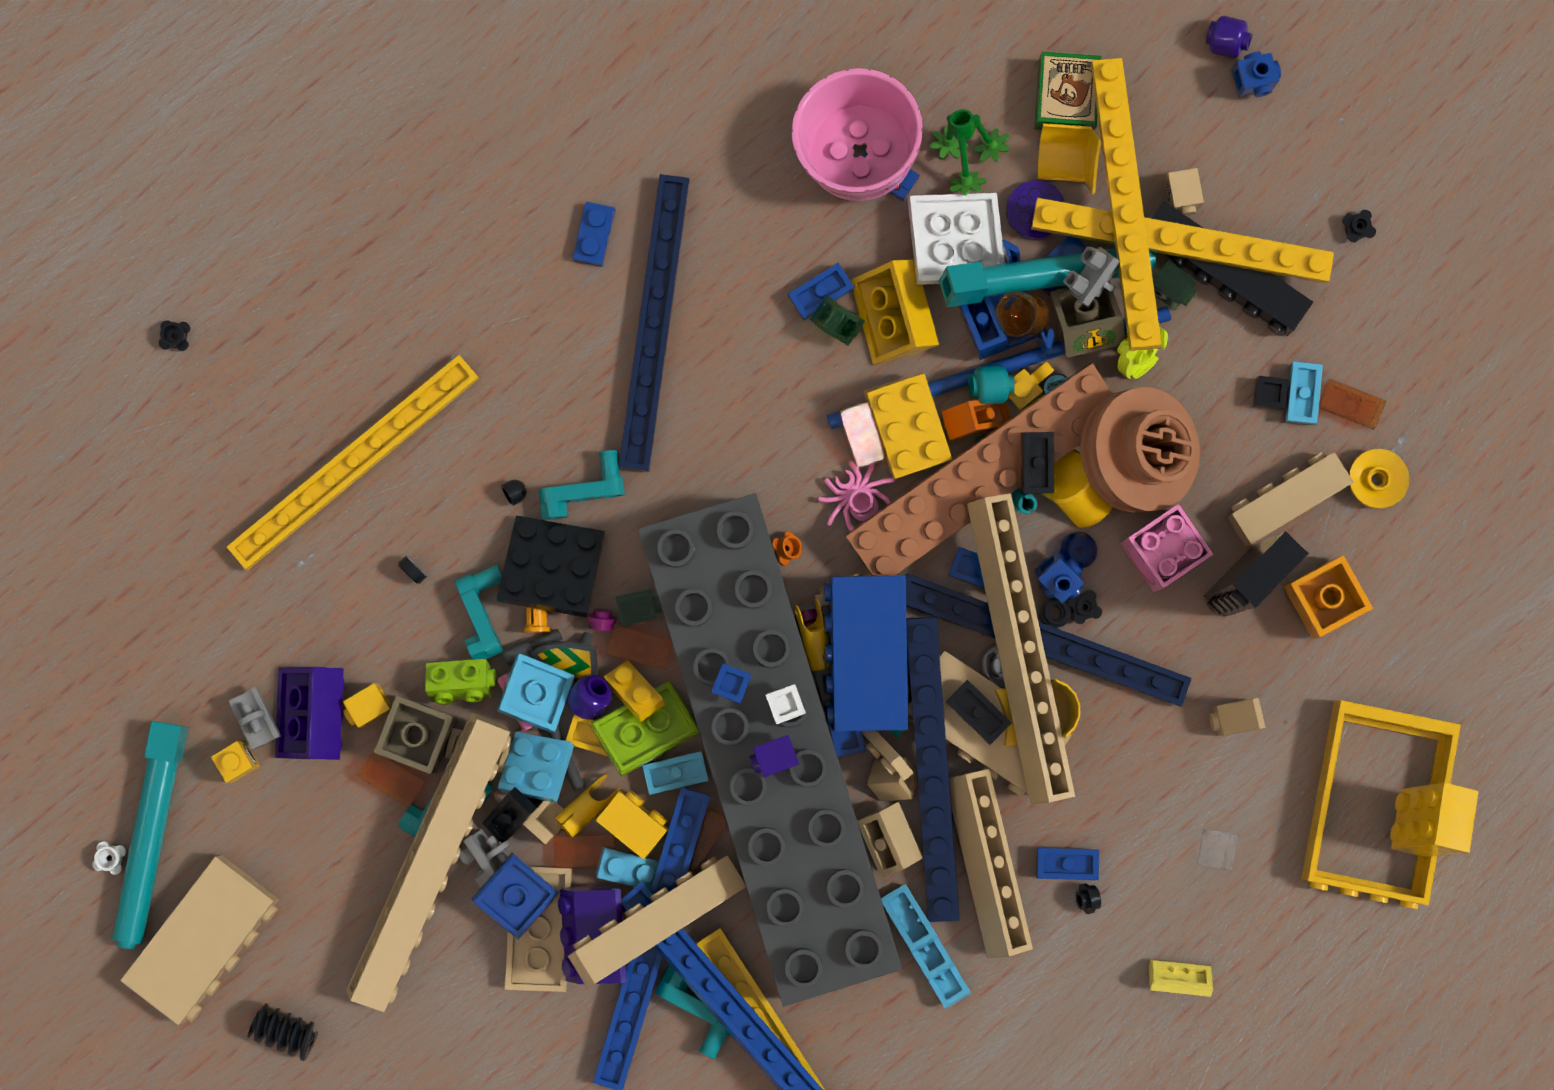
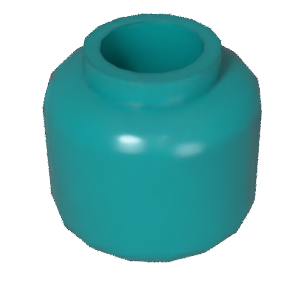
(990, 384)

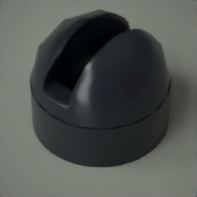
(514, 491)

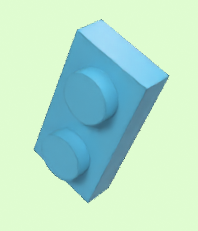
(1303, 393)
(675, 773)
(625, 868)

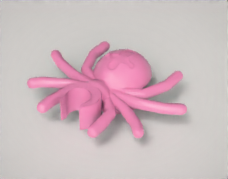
(856, 495)

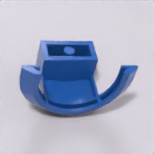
(983, 322)

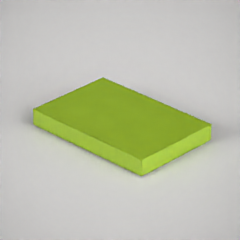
(636, 742)

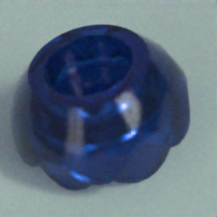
(1085, 542)

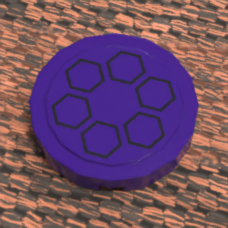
(1022, 206)

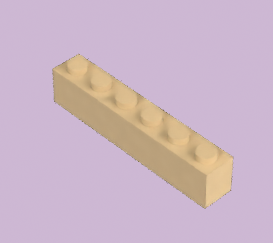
(989, 864)
(656, 921)

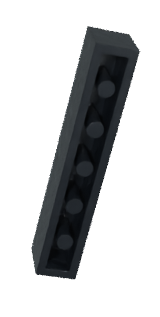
(1258, 292)

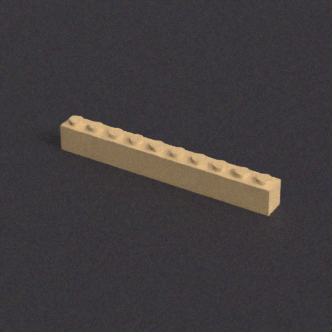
(1021, 649)
(428, 862)

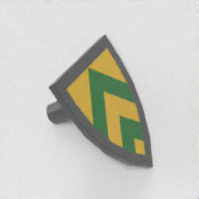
(571, 657)

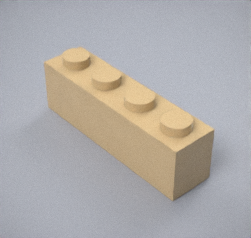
(1289, 499)

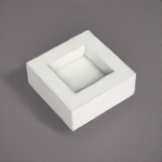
(785, 704)

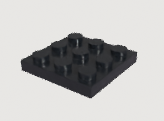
(551, 566)

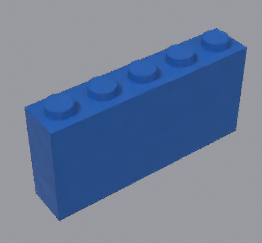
(866, 653)

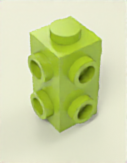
(459, 681)

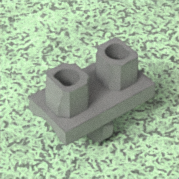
(1094, 277)
(254, 718)
(486, 852)

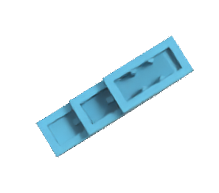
(925, 946)

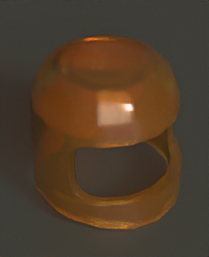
(1025, 316)

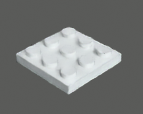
(953, 232)

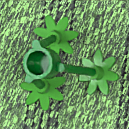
(960, 129)

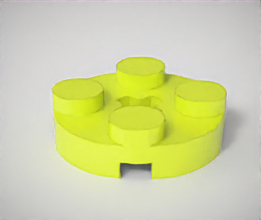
(1140, 361)

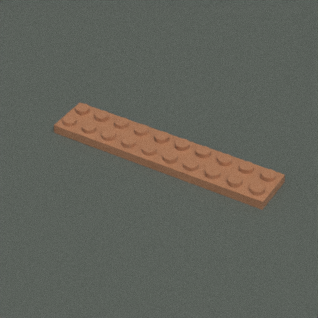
(986, 469)

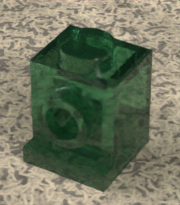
(837, 320)

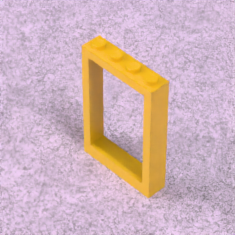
(1447, 740)

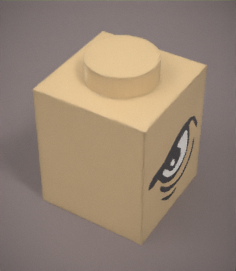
(1184, 191)

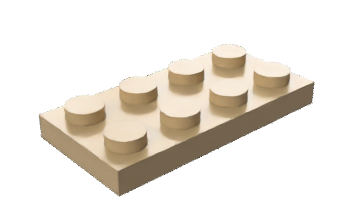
(537, 956)

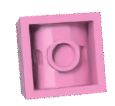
(1166, 548)

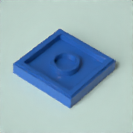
(515, 895)

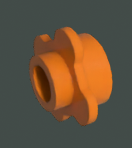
(793, 547)

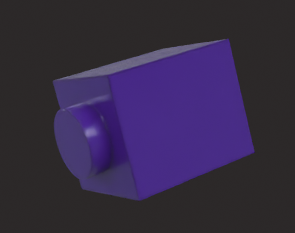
(774, 756)

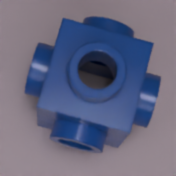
(1256, 74)
(1060, 577)

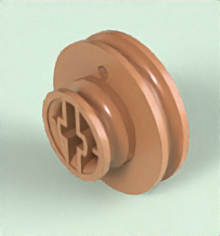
(1136, 466)

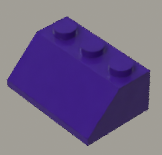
(309, 713)
(583, 913)

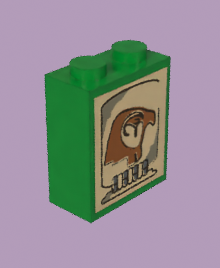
(1065, 90)

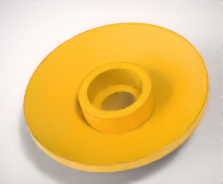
(1393, 477)

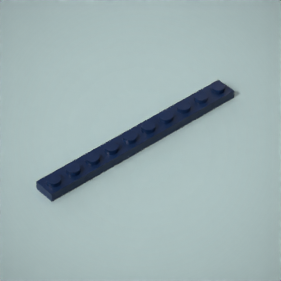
(654, 323)
(1057, 644)
(932, 769)

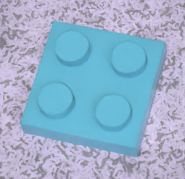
(535, 693)
(536, 766)

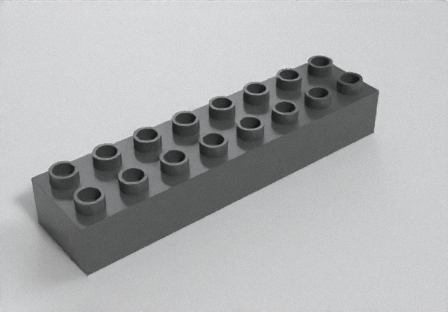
(795, 826)

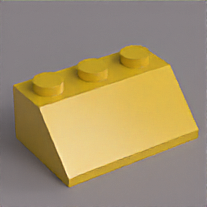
(894, 312)

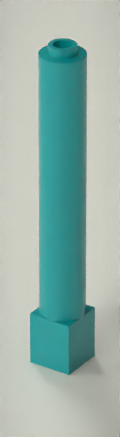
(972, 281)
(163, 753)

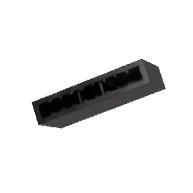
(1255, 575)

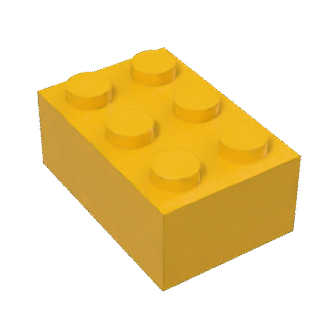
(908, 425)
(1434, 820)

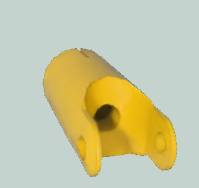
(814, 639)
(583, 809)

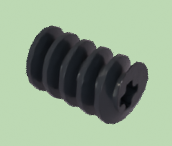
(283, 1032)

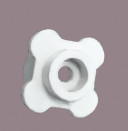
(100, 859)

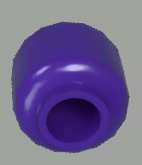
(1228, 36)
(589, 697)

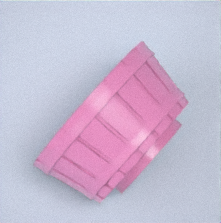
(853, 111)

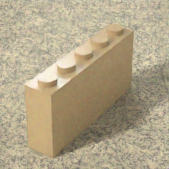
(1000, 759)
(201, 940)

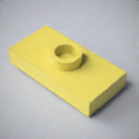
(1180, 978)

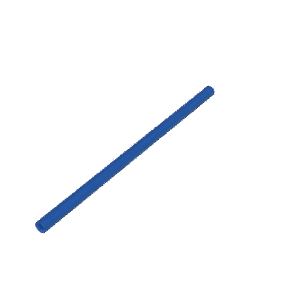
(1010, 363)

